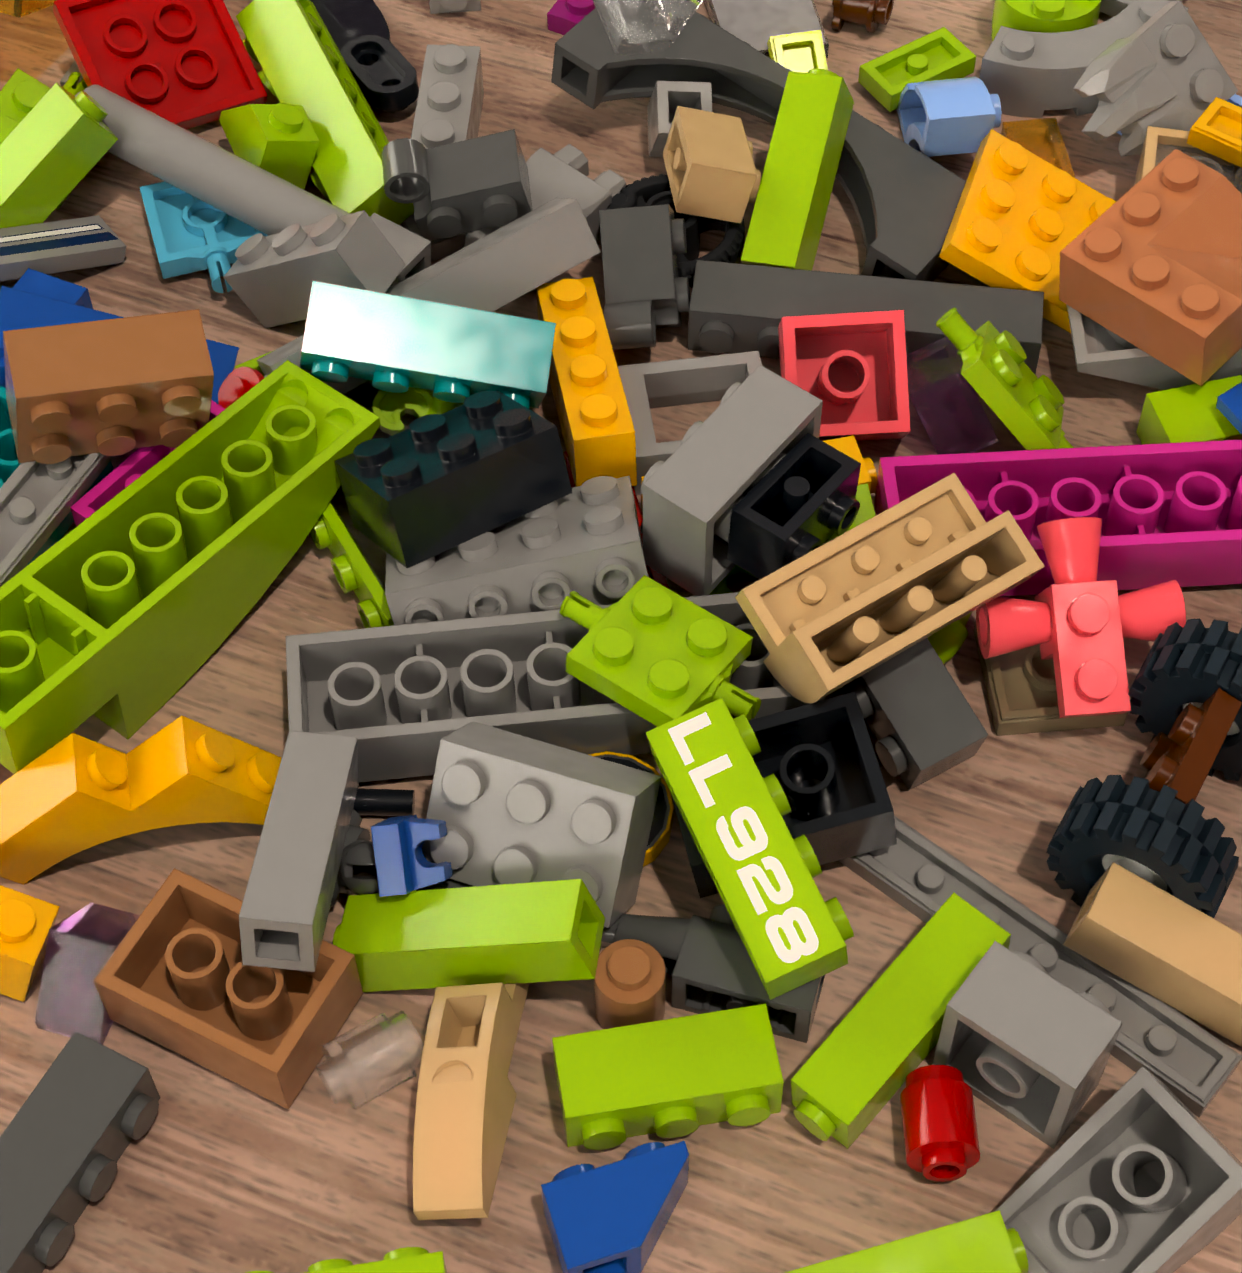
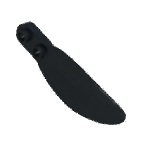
(366, 46)

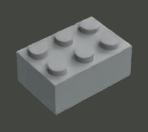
(715, 466)
(540, 815)

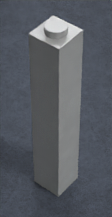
(488, 270)

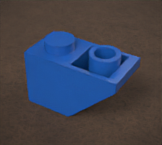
(615, 1212)

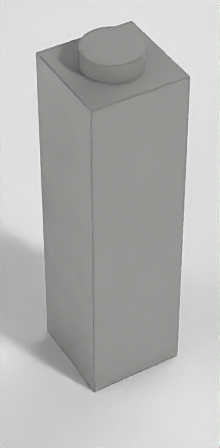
(299, 852)

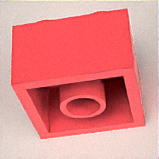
(852, 366)

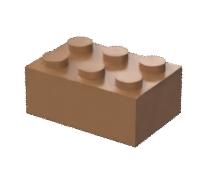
(107, 385)
(187, 989)

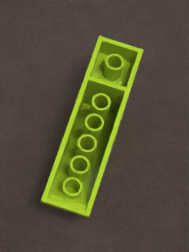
(169, 565)

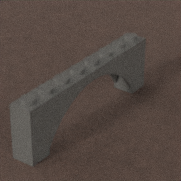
(894, 189)

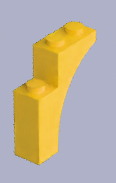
(95, 794)

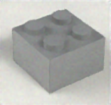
(1026, 1042)

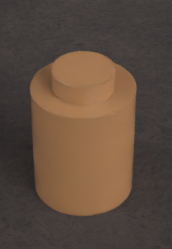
(629, 984)

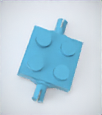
(192, 233)

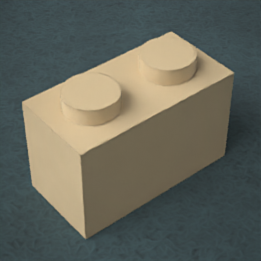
(710, 165)

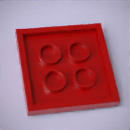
(163, 55)

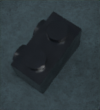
(794, 507)

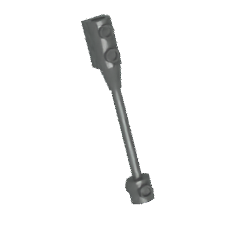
(699, 952)

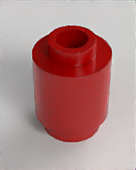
(939, 1123)

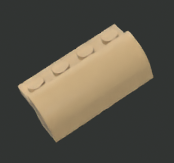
(884, 588)

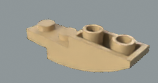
(464, 1098)

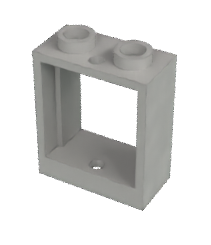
(676, 384)

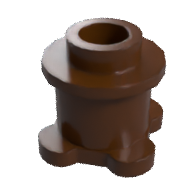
(862, 12)

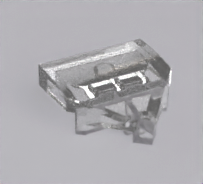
(644, 25)

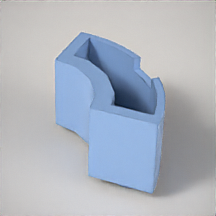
(947, 115)

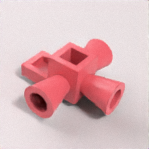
(1080, 621)

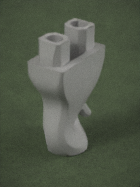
(566, 177)

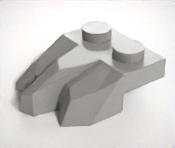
(1153, 79)

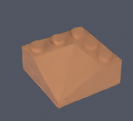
(1165, 267)

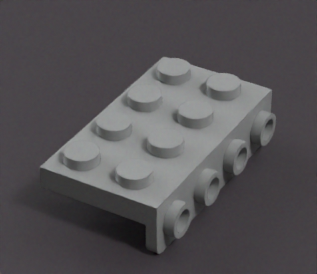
(531, 563)

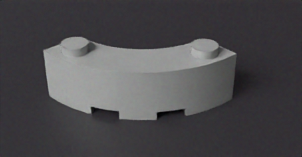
(1041, 69)

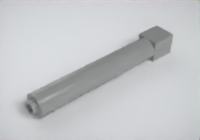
(229, 180)

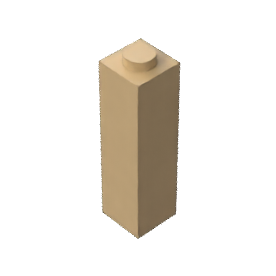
(1163, 949)

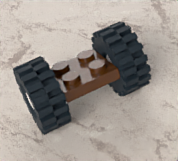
(1154, 826)

